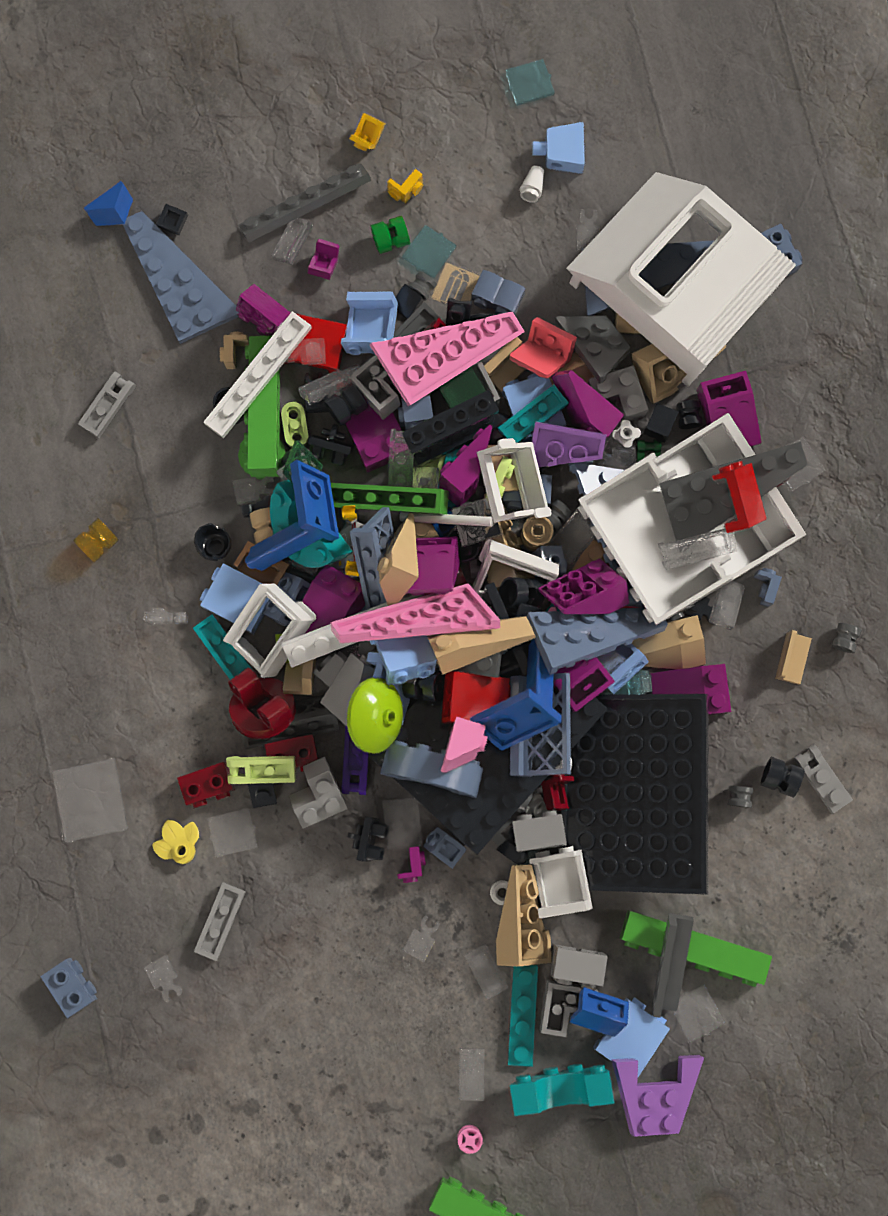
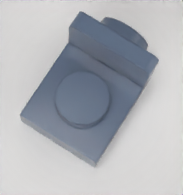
(769, 590)
(444, 847)

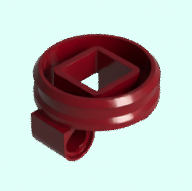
(273, 715)

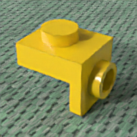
(367, 132)
(410, 187)

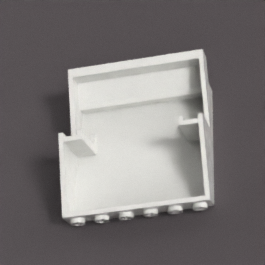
(634, 519)

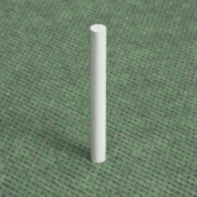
(450, 519)

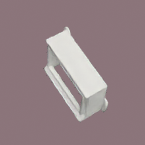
(527, 478)
(514, 558)
(300, 617)

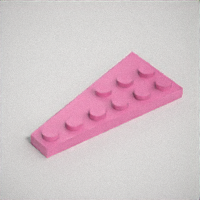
(435, 356)
(425, 615)

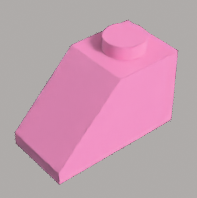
(463, 743)

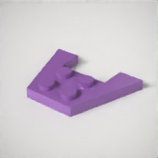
(656, 1106)

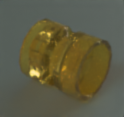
(95, 540)

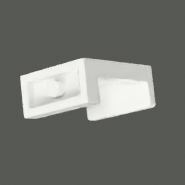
(561, 882)

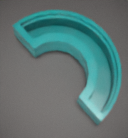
(284, 513)
(560, 1088)

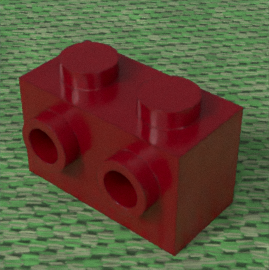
(301, 747)
(205, 784)

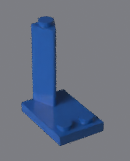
(314, 522)
(525, 712)

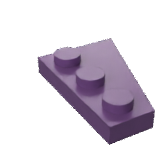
(566, 445)

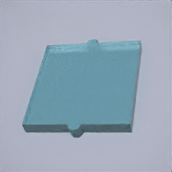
(530, 82)
(429, 251)

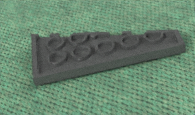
(701, 504)

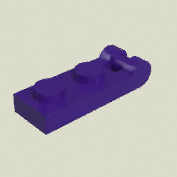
(354, 763)

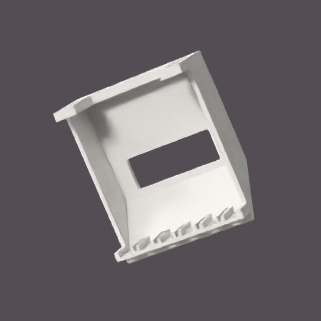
(713, 294)

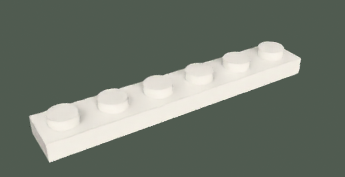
(257, 375)
(320, 641)

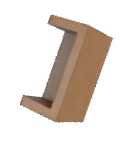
(270, 575)

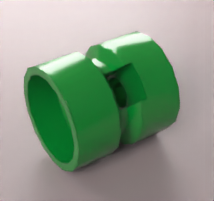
(382, 237)

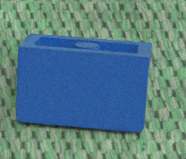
(600, 1012)

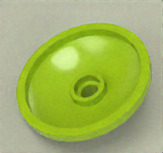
(374, 715)

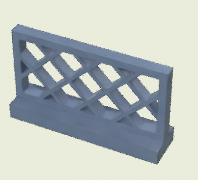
(369, 553)
(523, 752)

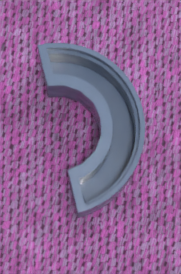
(425, 766)

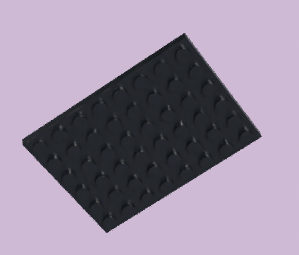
(499, 793)
(642, 795)

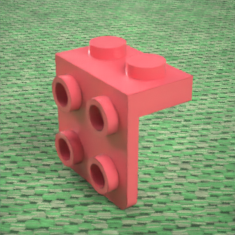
(545, 349)

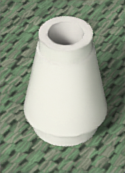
(532, 186)

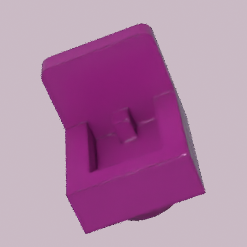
(324, 259)
(417, 860)

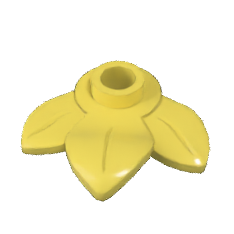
(174, 839)

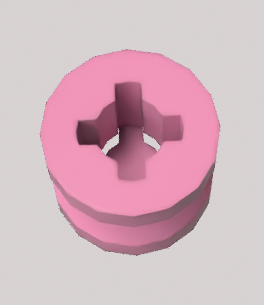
(472, 1143)

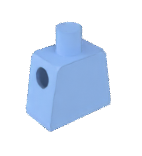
(562, 148)

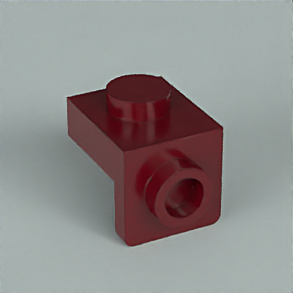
(555, 793)

